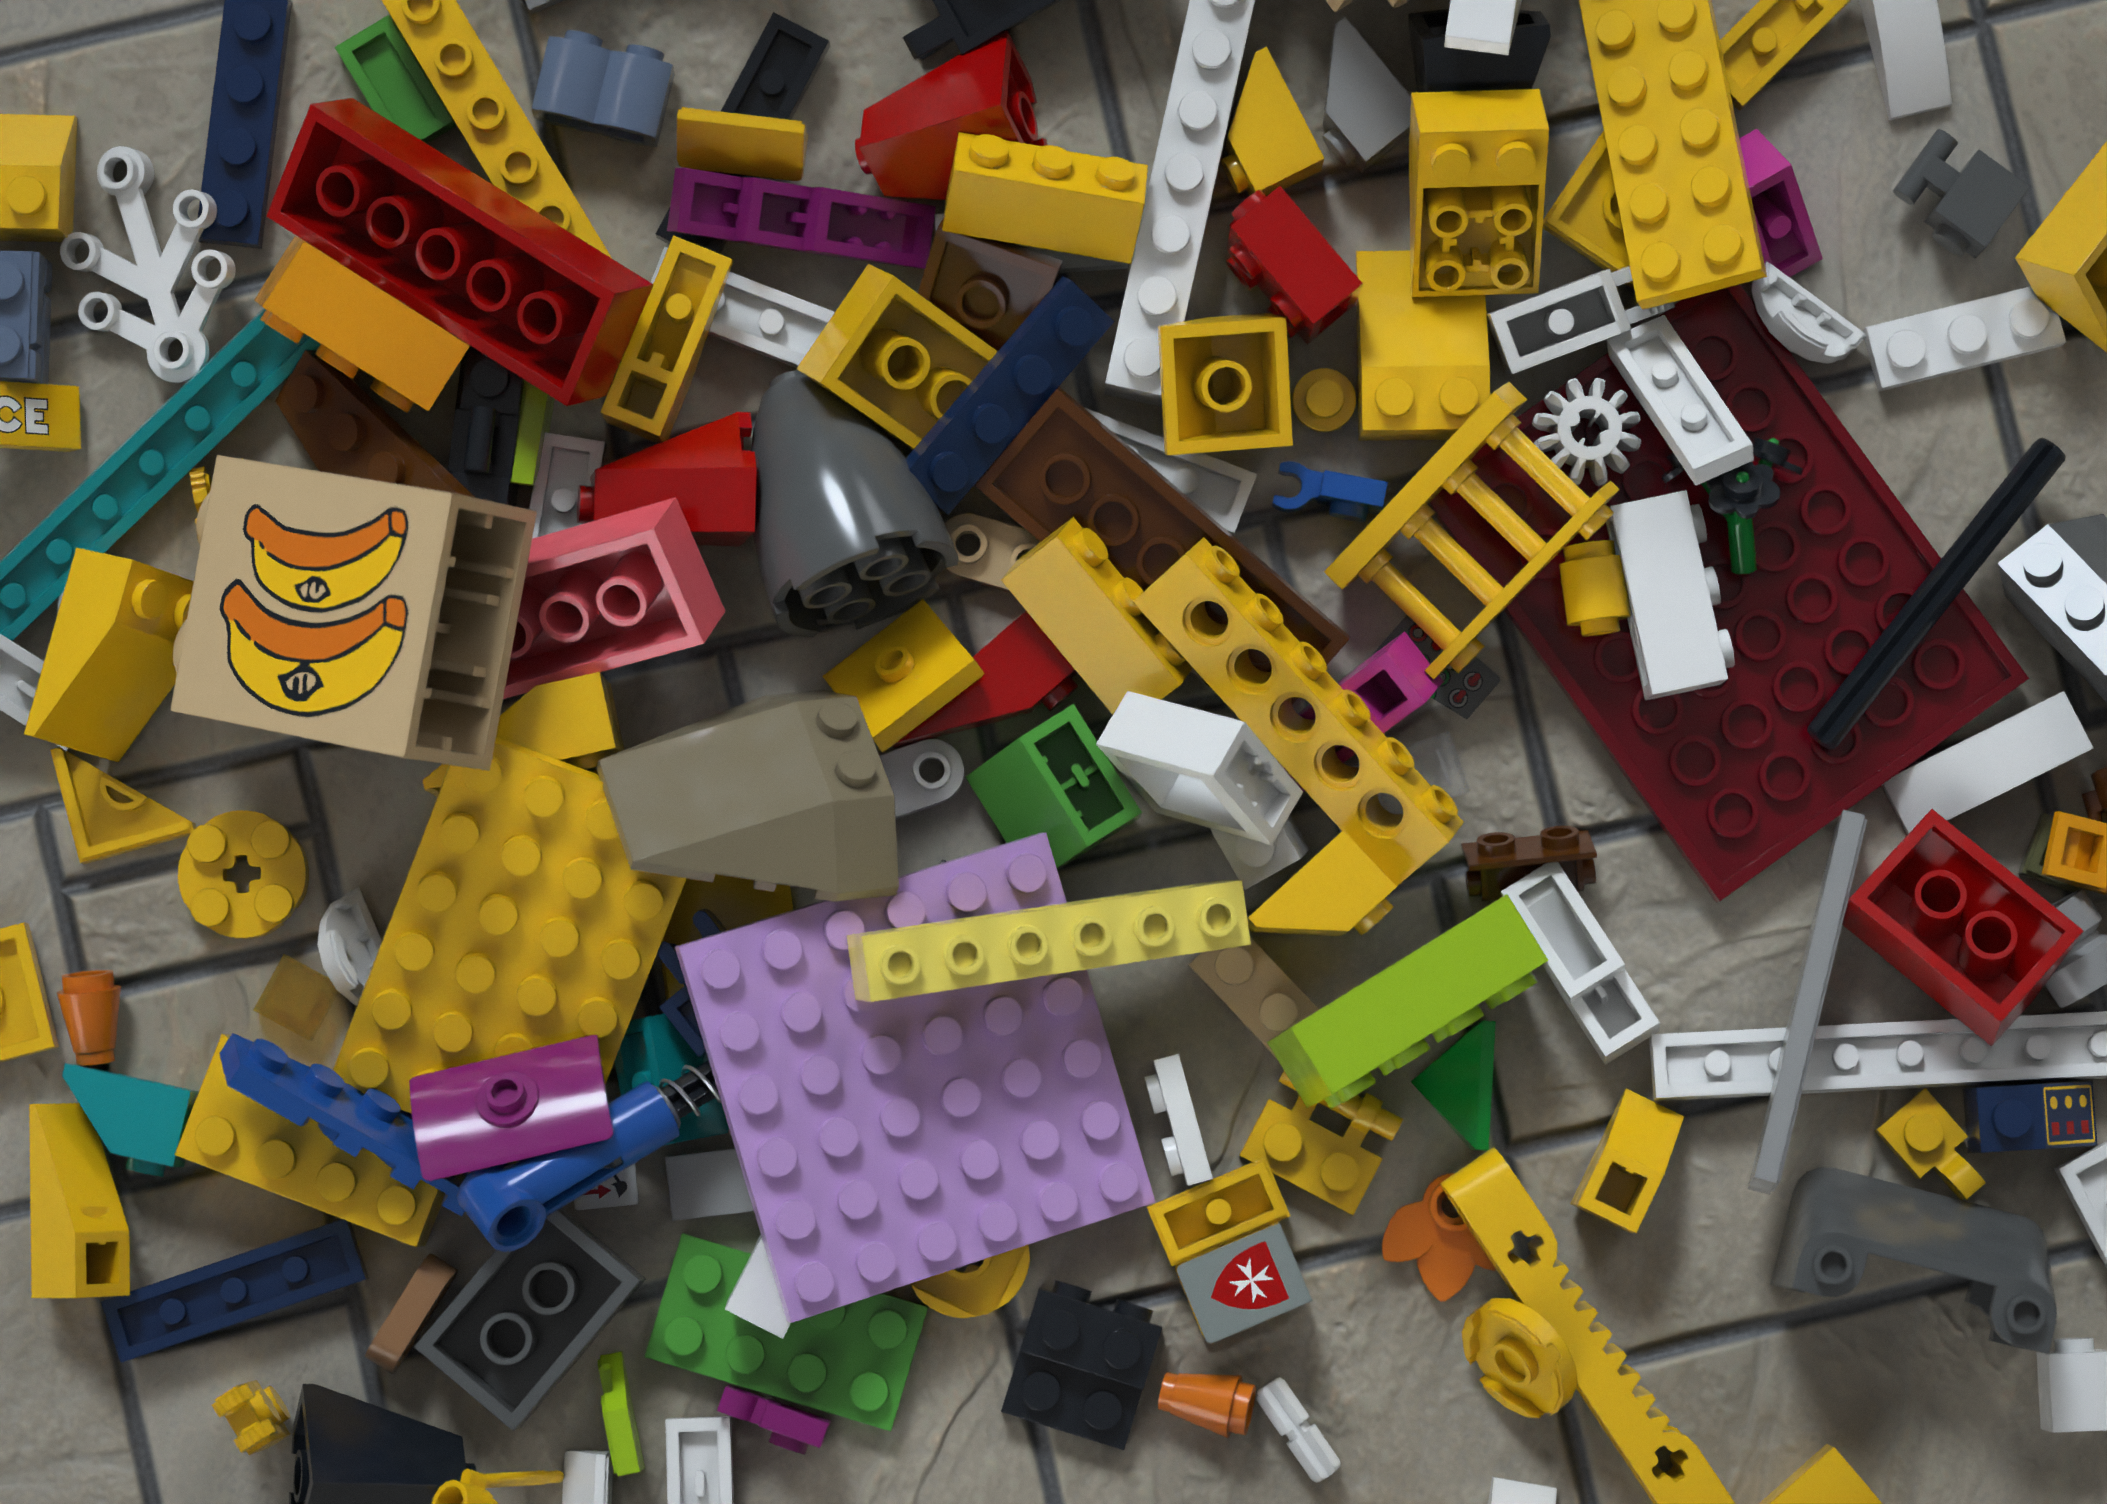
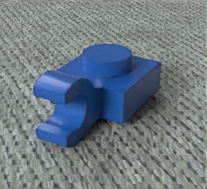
(1347, 495)

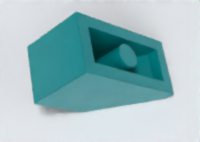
(133, 1115)

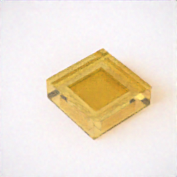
(297, 997)

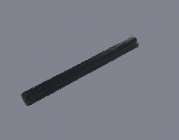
(1936, 593)

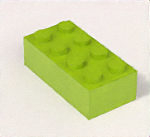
(1418, 996)

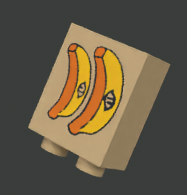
(352, 611)

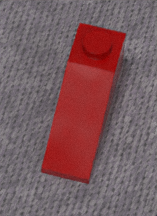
(1019, 676)

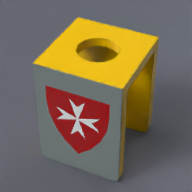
(1243, 1283)

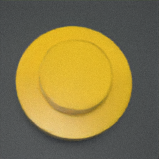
(1324, 400)

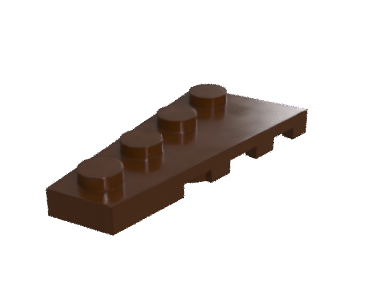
(352, 433)

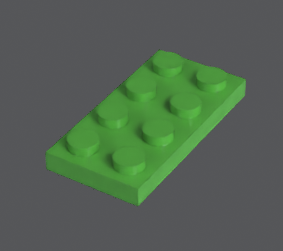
(835, 1361)

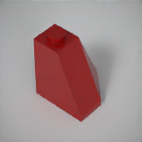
(915, 130)
(700, 468)

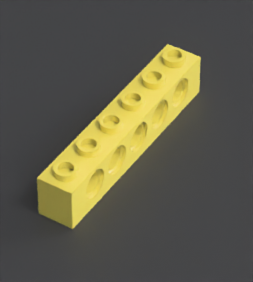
(1048, 940)

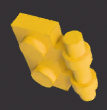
(1316, 1157)

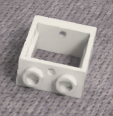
(1198, 767)

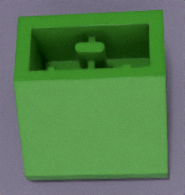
(1055, 785)

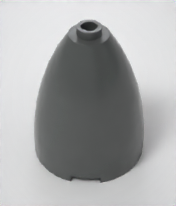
(838, 514)

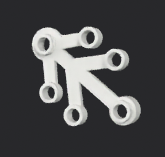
(156, 271)

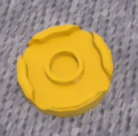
(1521, 1357)

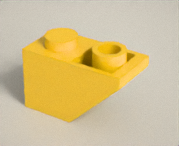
(1629, 1162)

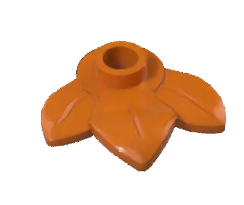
(1441, 1244)

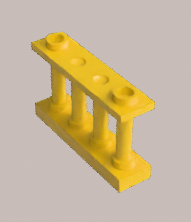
(1412, 516)

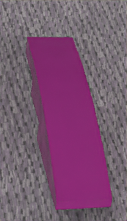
(801, 218)

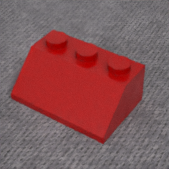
(1961, 926)

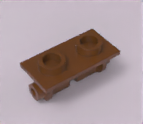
(1502, 859)

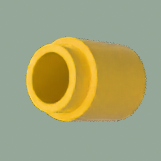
(1594, 587)

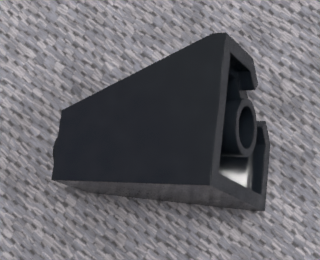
(1467, 70)
(367, 1453)

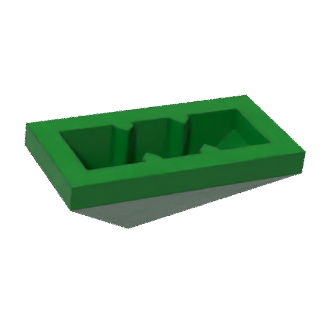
(1461, 1084)

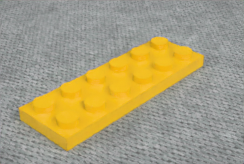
(1672, 147)

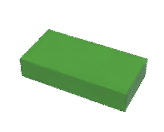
(394, 81)

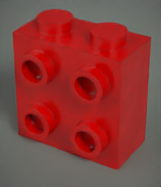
(1290, 263)

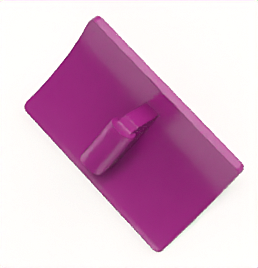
(510, 1108)

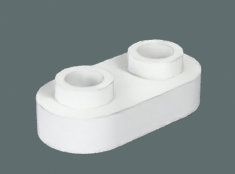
(909, 788)

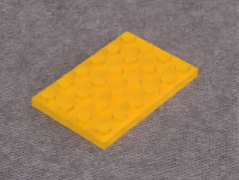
(508, 928)

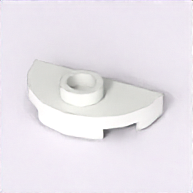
(1803, 320)
(348, 944)

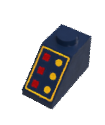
(2030, 1117)

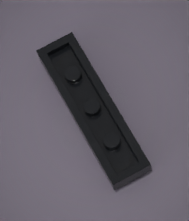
(768, 87)

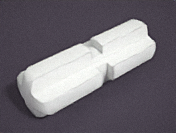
(1305, 1440)

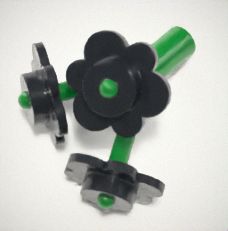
(1741, 494)

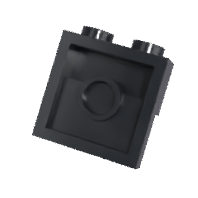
(1082, 1365)

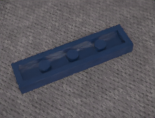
(244, 119)
(1007, 393)
(234, 1290)

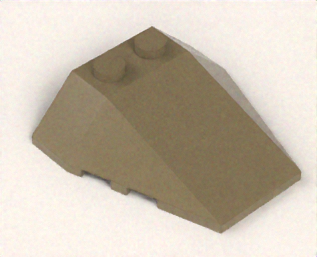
(764, 796)

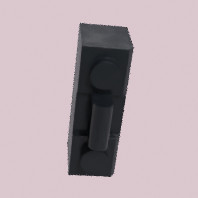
(486, 428)

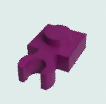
(790, 1426)

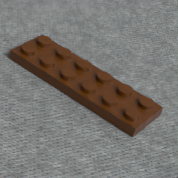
(1079, 469)

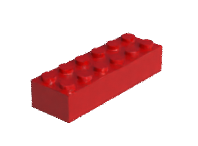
(459, 250)

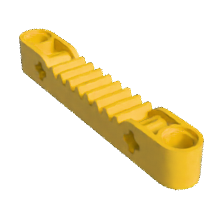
(1494, 1209)

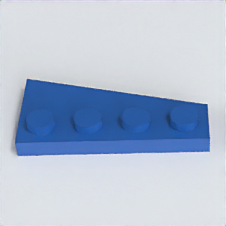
(342, 1112)

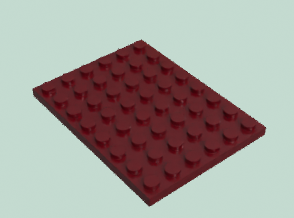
(1835, 565)

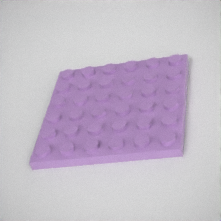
(912, 1123)

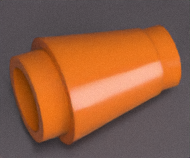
(91, 1014)
(1210, 1401)

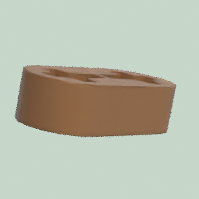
(411, 1313)

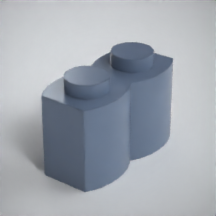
(603, 88)

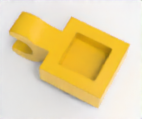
(1925, 1139)

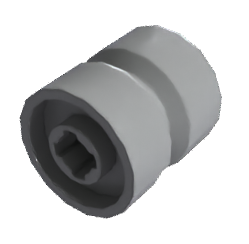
(2086, 963)

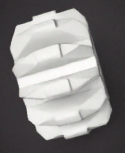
(1607, 444)

